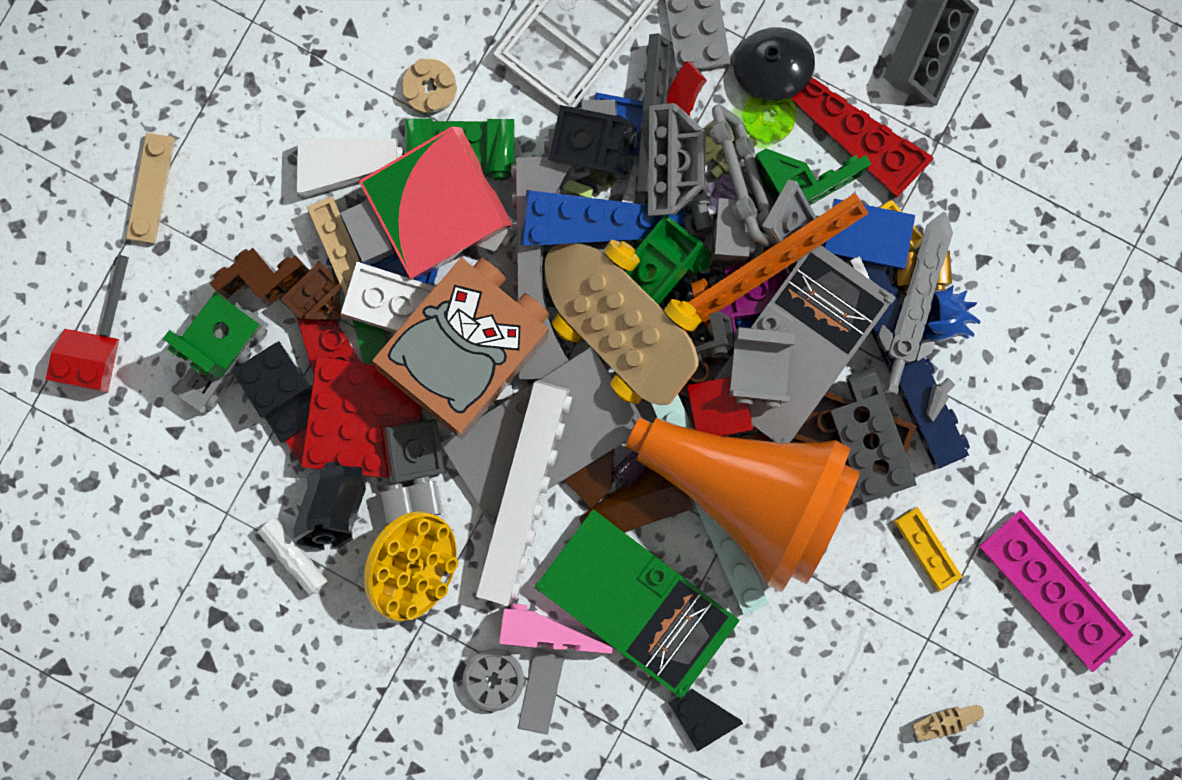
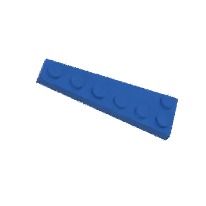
(577, 219)

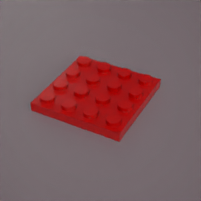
(348, 415)

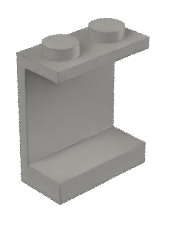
(760, 366)

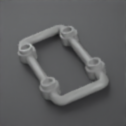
(742, 148)

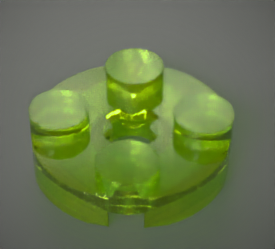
(768, 131)

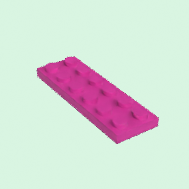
(1056, 591)

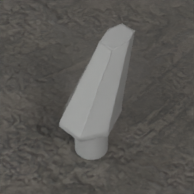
(938, 398)

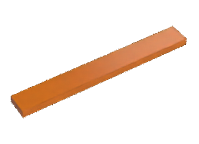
(779, 257)

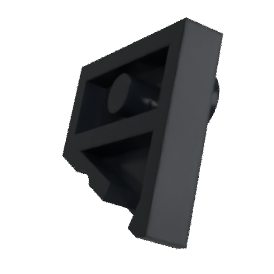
(703, 718)

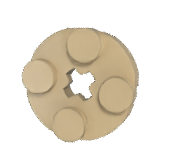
(424, 71)

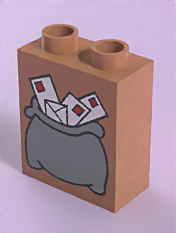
(463, 345)

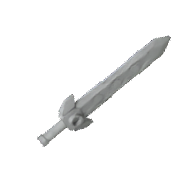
(917, 304)

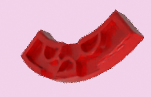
(686, 87)

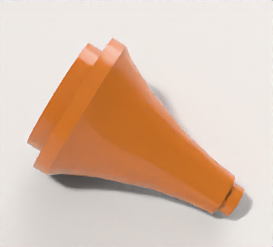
(765, 495)

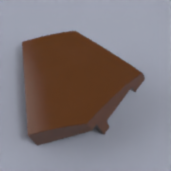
(314, 295)
(594, 479)

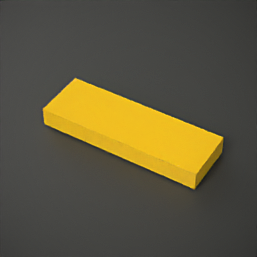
(927, 549)

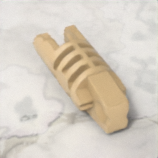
(947, 722)

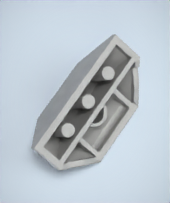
(675, 159)

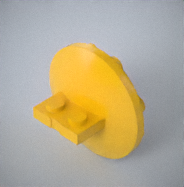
(408, 566)

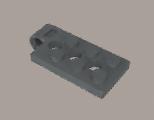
(868, 393)

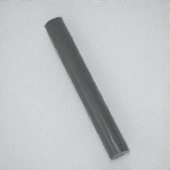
(113, 296)

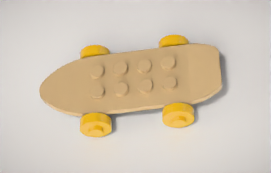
(621, 320)

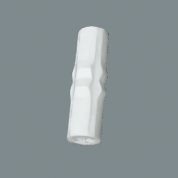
(294, 558)

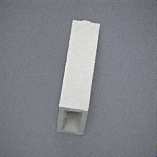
(340, 162)

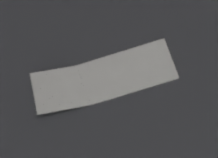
(541, 692)

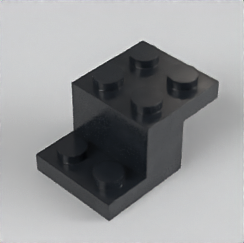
(276, 390)

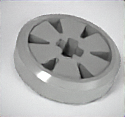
(484, 665)

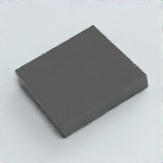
(413, 450)

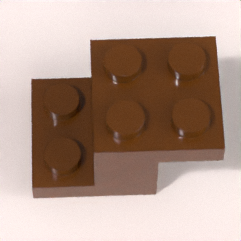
(259, 276)

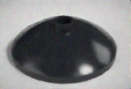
(778, 76)

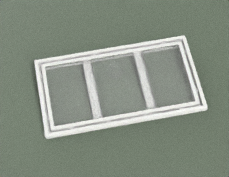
(569, 43)

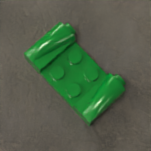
(490, 139)
(666, 258)

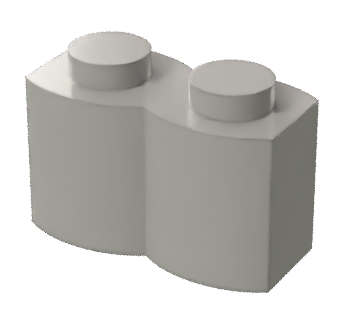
(418, 497)

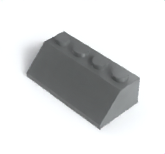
(930, 47)

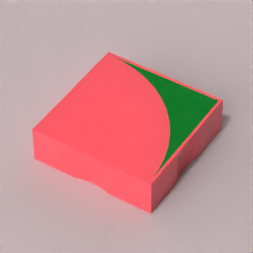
(435, 202)

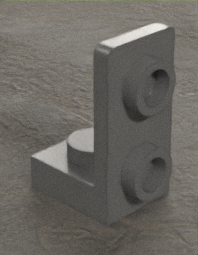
(721, 333)

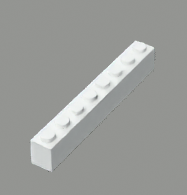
(523, 492)

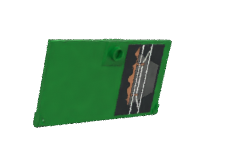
(637, 603)

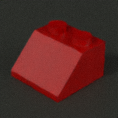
(83, 360)

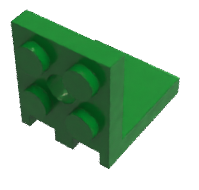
(203, 348)

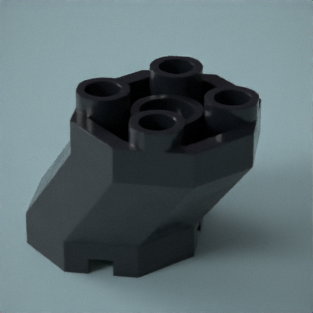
(329, 506)

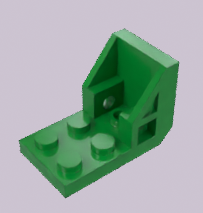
(778, 168)

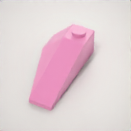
(532, 629)

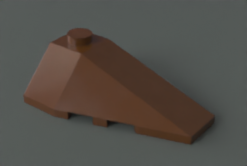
(644, 503)

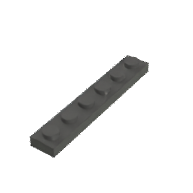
(656, 92)

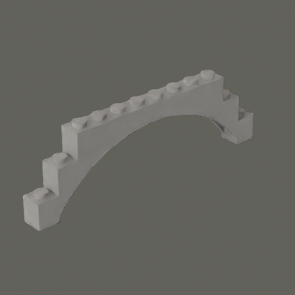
(549, 177)

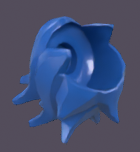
(949, 316)

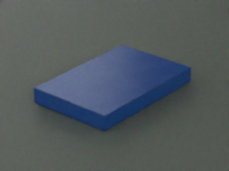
(877, 238)

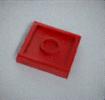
(716, 411)

